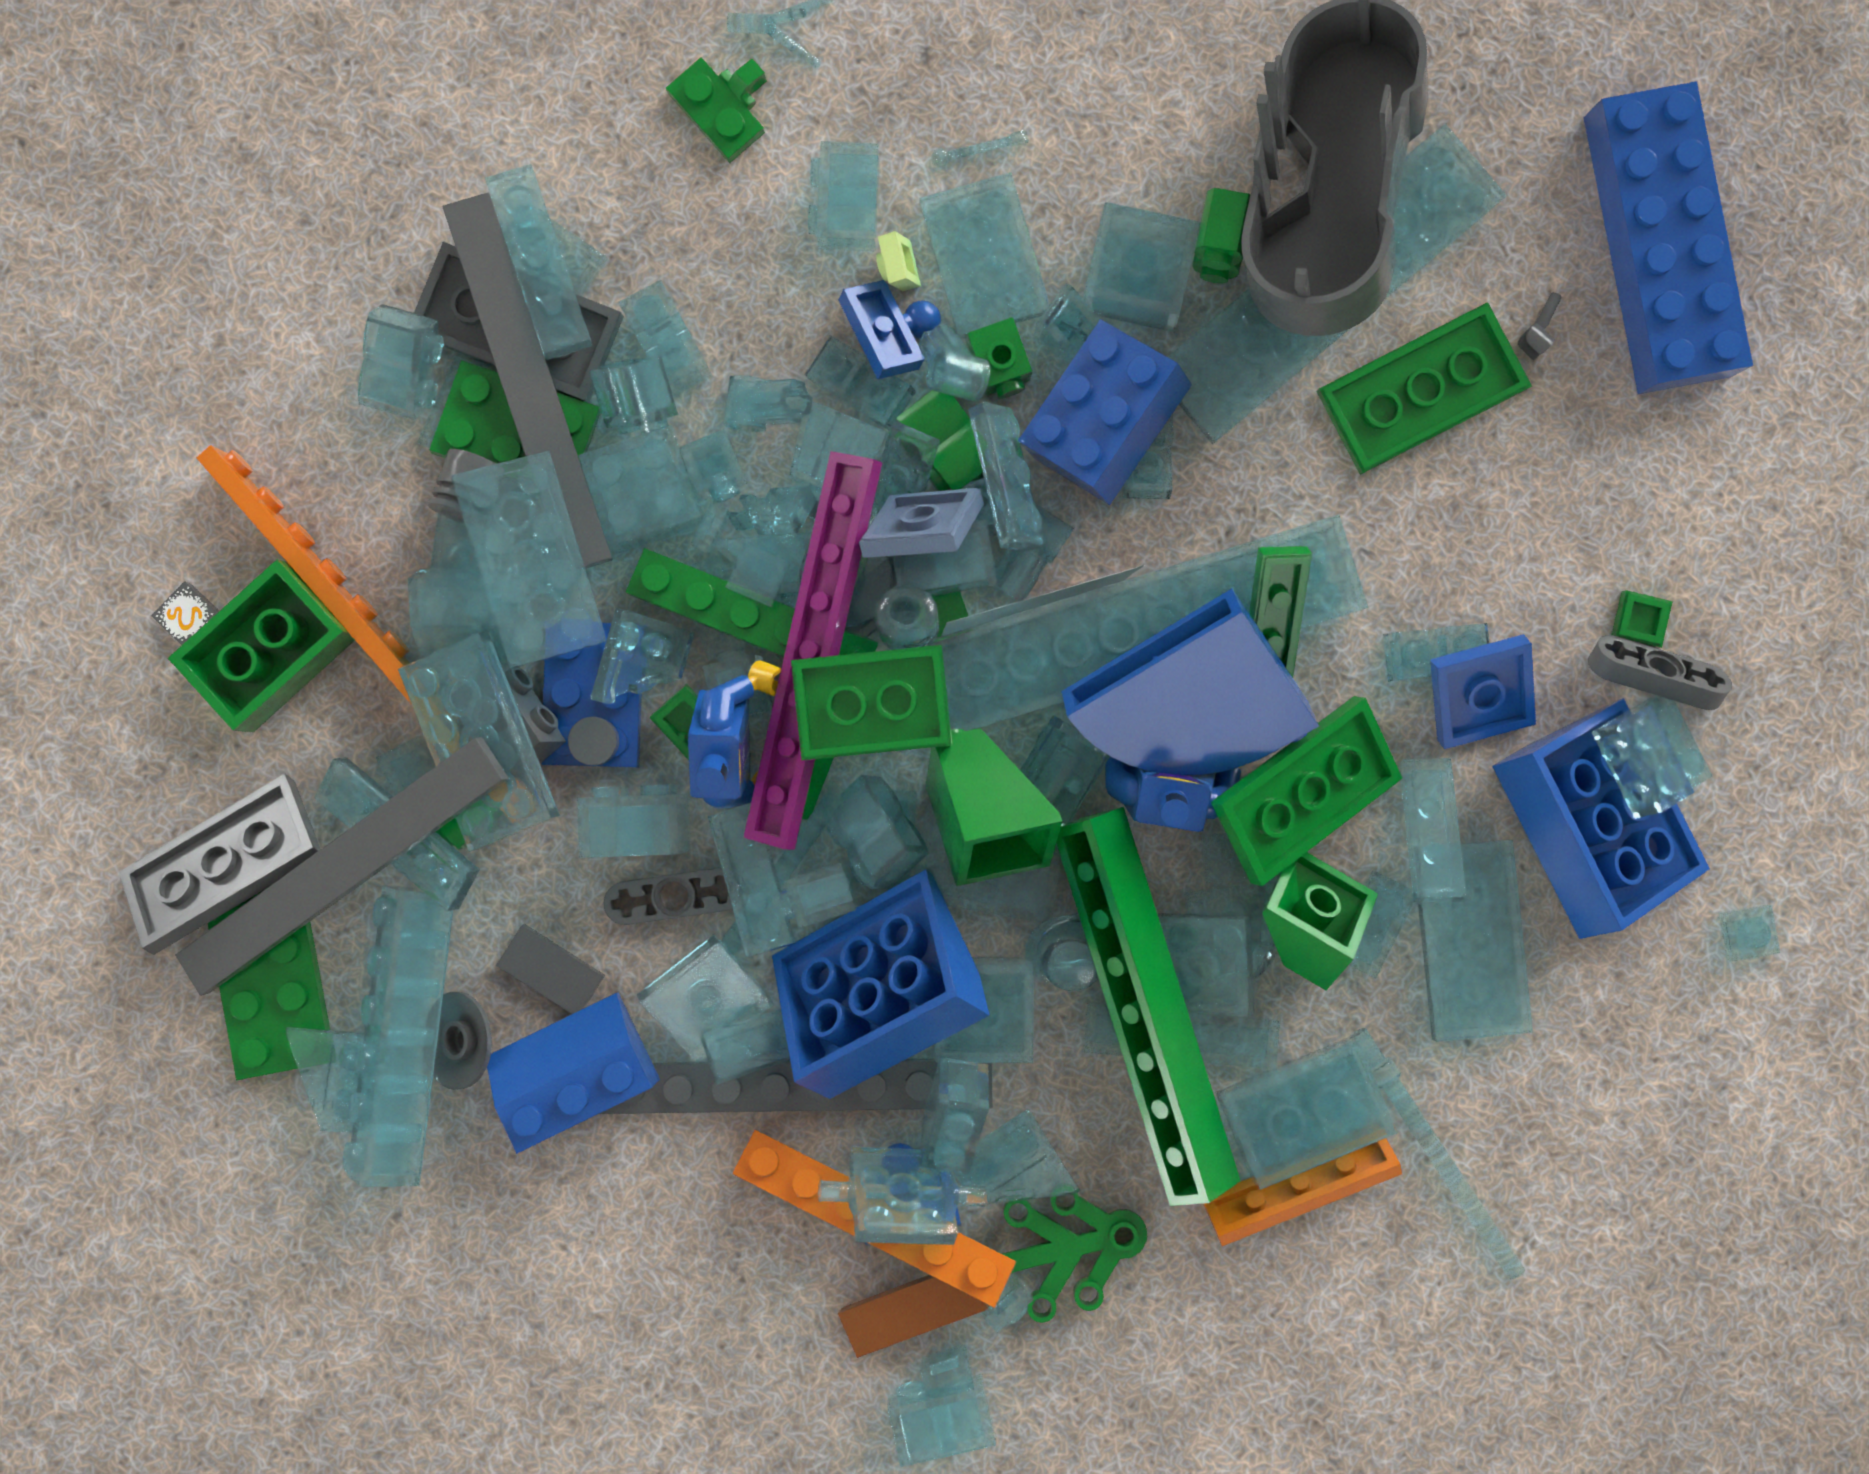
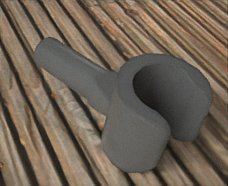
(1536, 339)

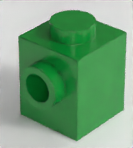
(1006, 356)

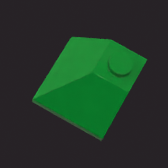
(1317, 919)

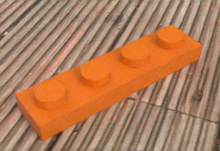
(1249, 1210)

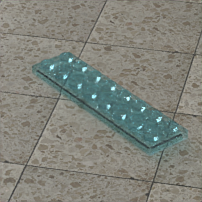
(1246, 358)

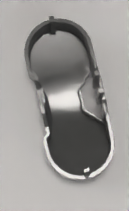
(1350, 104)

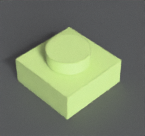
(897, 261)

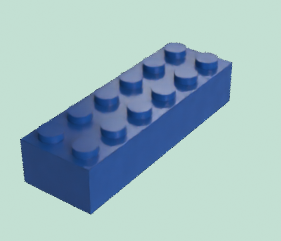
(1667, 238)

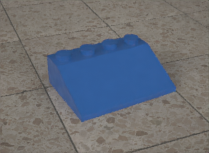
(1589, 843)
(876, 987)

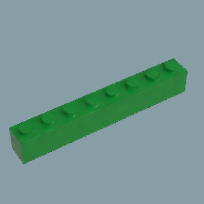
(1147, 1008)

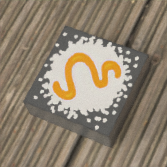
(184, 612)

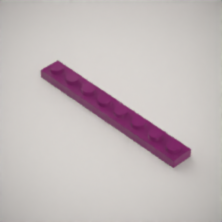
(814, 633)

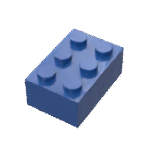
(1105, 411)

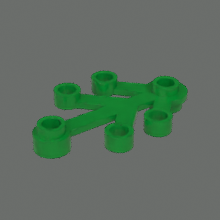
(1067, 1248)

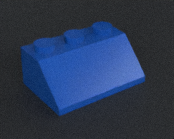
(569, 1072)

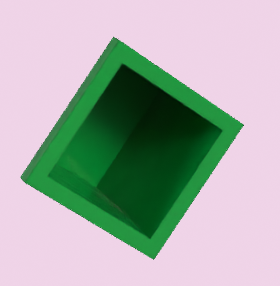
(988, 810)

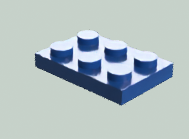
(568, 693)

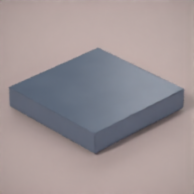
(922, 523)

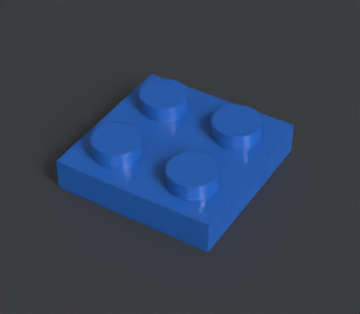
(1483, 691)

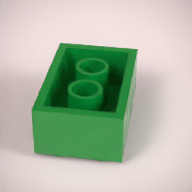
(261, 648)

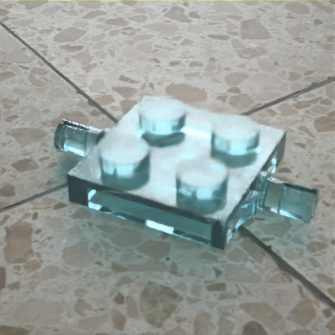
(900, 1199)

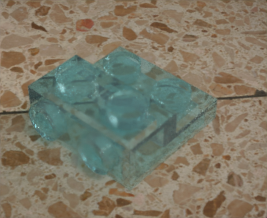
(1652, 756)

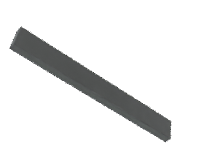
(522, 361)
(342, 865)

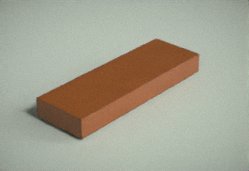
(905, 1313)

